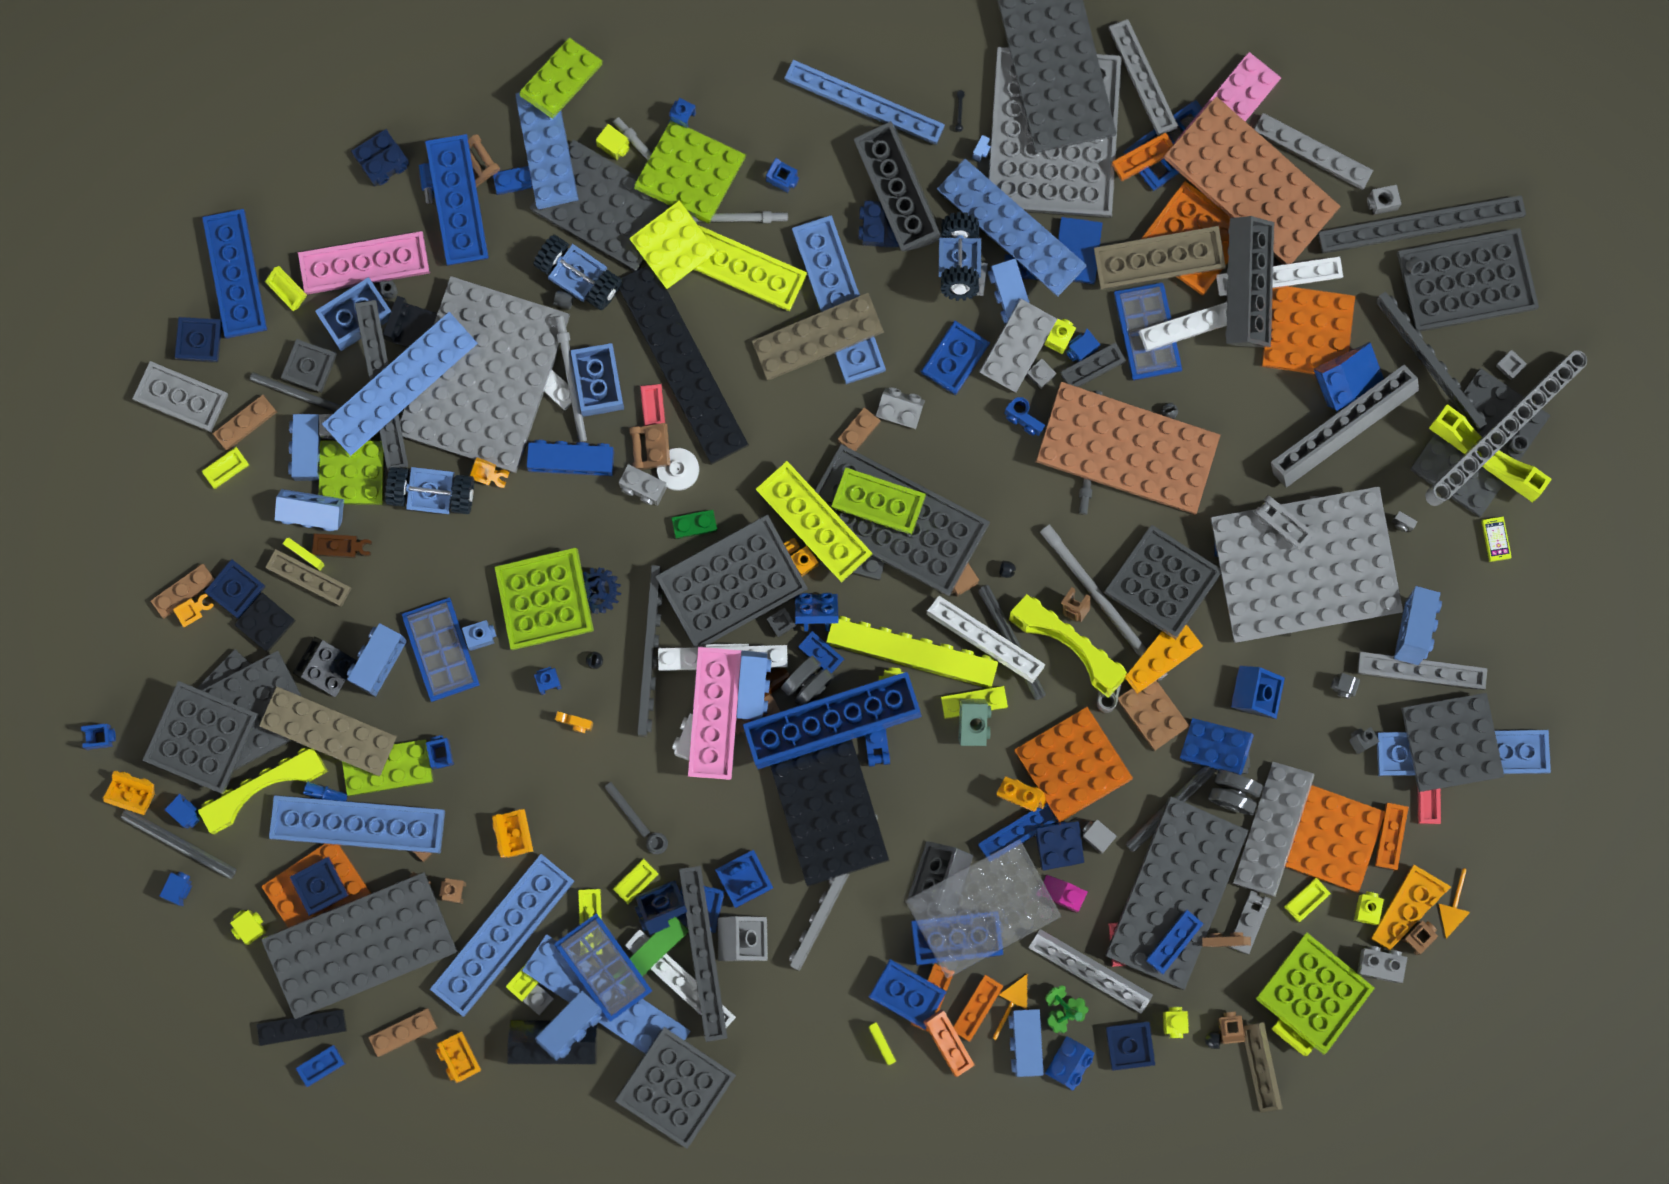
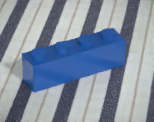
(570, 458)

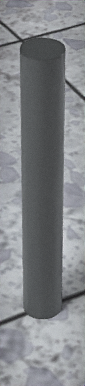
(627, 809)

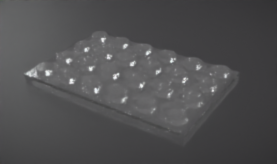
(983, 909)

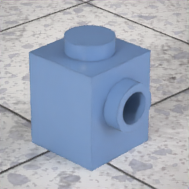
(472, 631)

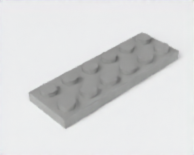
(1274, 829)

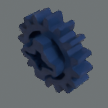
(606, 587)

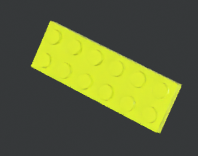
(752, 271)
(814, 521)

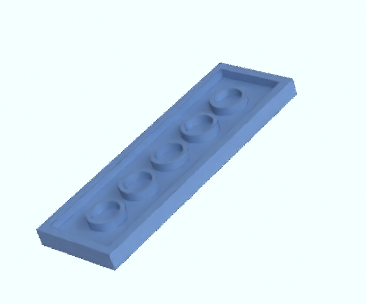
(547, 156)

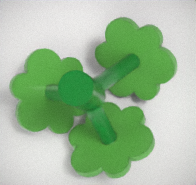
(1074, 1009)

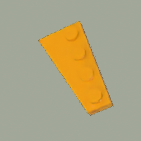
(1162, 657)
(1411, 902)

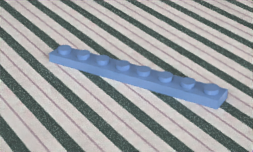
(864, 102)

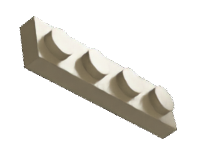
(308, 578)
(1262, 1067)

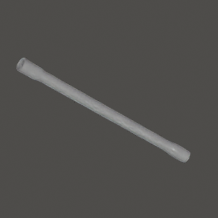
(1056, 542)

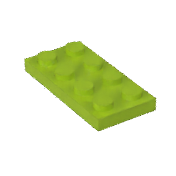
(561, 78)
(878, 501)
(405, 767)

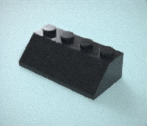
(525, 1049)

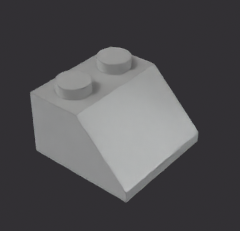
(742, 938)

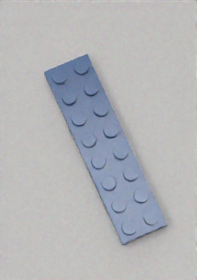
(1012, 227)
(835, 285)
(399, 383)
(1519, 752)
(357, 824)
(502, 935)
(636, 1025)

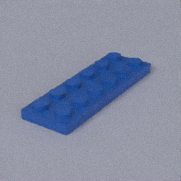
(457, 199)
(234, 273)

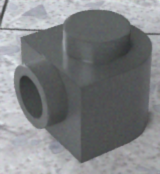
(1345, 685)
(1363, 740)

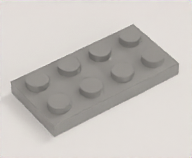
(1018, 345)
(180, 396)

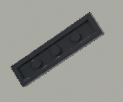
(301, 1028)

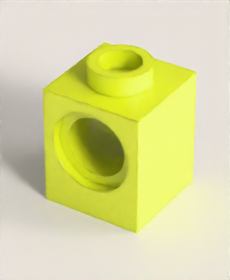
(613, 142)

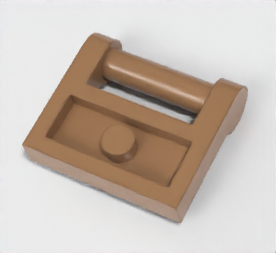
(492, 168)
(656, 446)

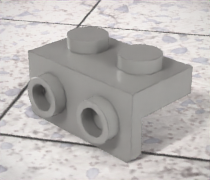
(900, 407)

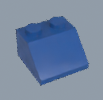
(1257, 691)

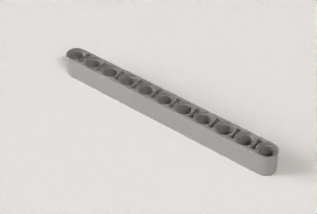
(1500, 433)

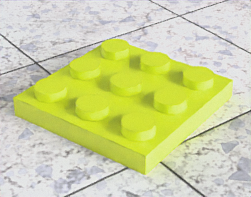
(673, 244)

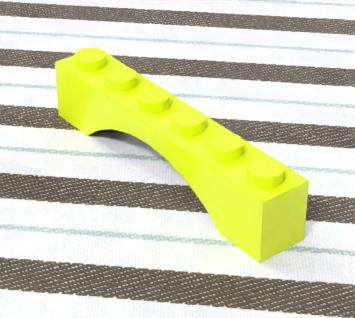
(1518, 475)
(1034, 618)
(222, 812)

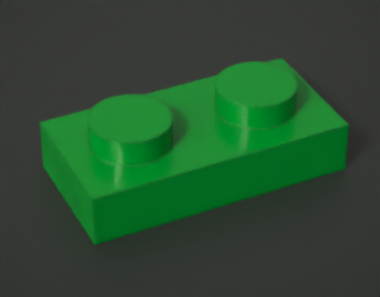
(694, 524)

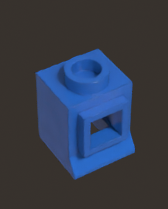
(681, 112)
(785, 185)
(1082, 346)
(547, 679)
(91, 741)
(438, 742)
(183, 812)
(176, 888)

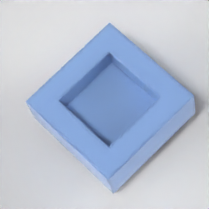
(982, 149)

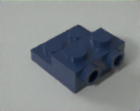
(381, 158)
(876, 226)
(659, 906)

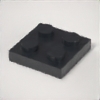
(265, 622)

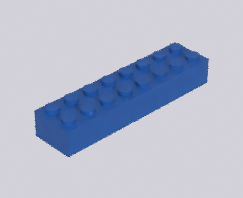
(832, 720)

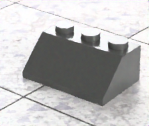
(938, 864)

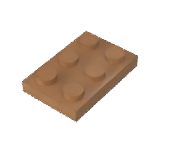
(1153, 714)

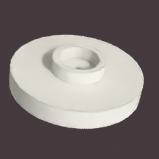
(687, 472)

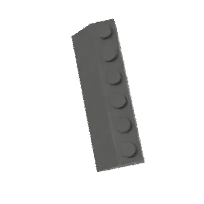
(898, 187)
(1250, 282)

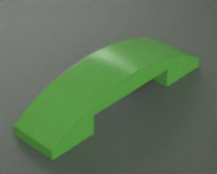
(658, 946)

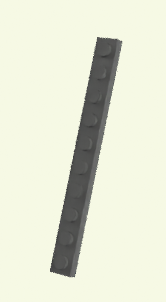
(1421, 224)

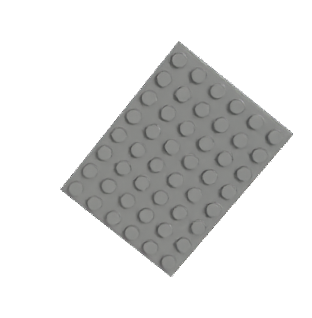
(1057, 180)
(494, 391)
(1333, 580)

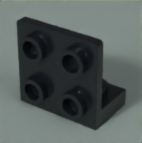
(407, 323)
(324, 666)

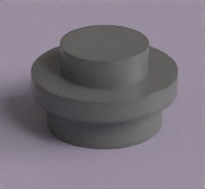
(657, 843)

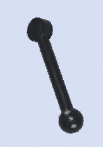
(960, 95)

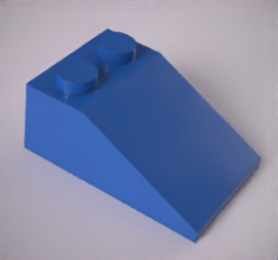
(1348, 376)

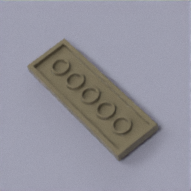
(1159, 257)
(818, 336)
(328, 731)

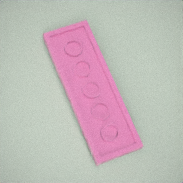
(1245, 87)
(352, 263)
(714, 713)

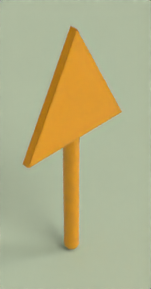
(1451, 915)
(1016, 995)

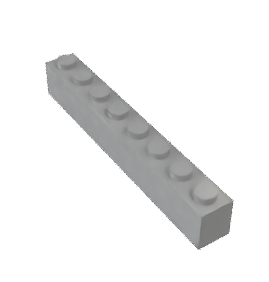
(1345, 426)

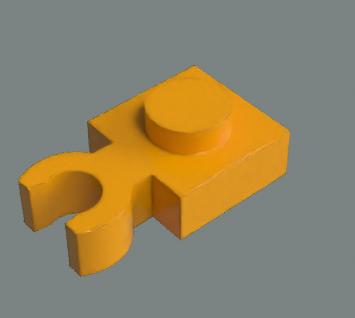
(485, 472)
(190, 611)
(579, 724)

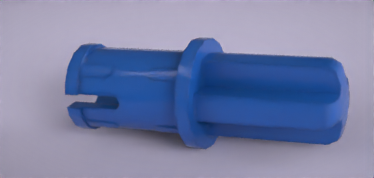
(323, 793)

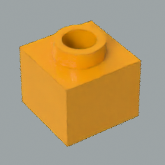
(804, 568)

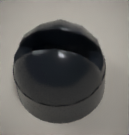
(1007, 569)
(599, 660)
(1212, 1040)

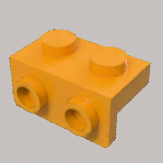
(129, 792)
(1021, 794)
(512, 833)
(458, 1057)

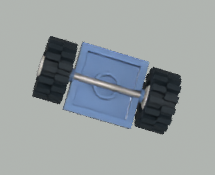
(960, 256)
(577, 272)
(430, 490)

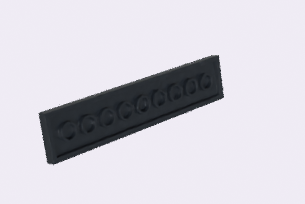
(682, 364)

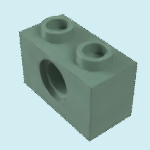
(969, 710)

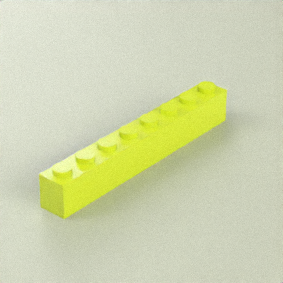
(912, 653)

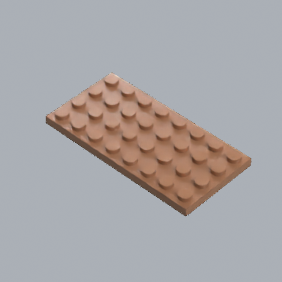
(1251, 178)
(1128, 448)

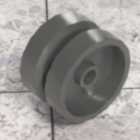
(810, 684)
(1235, 792)

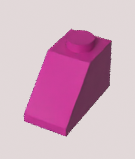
(1065, 893)

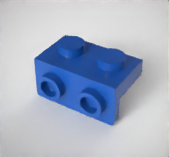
(1070, 1063)

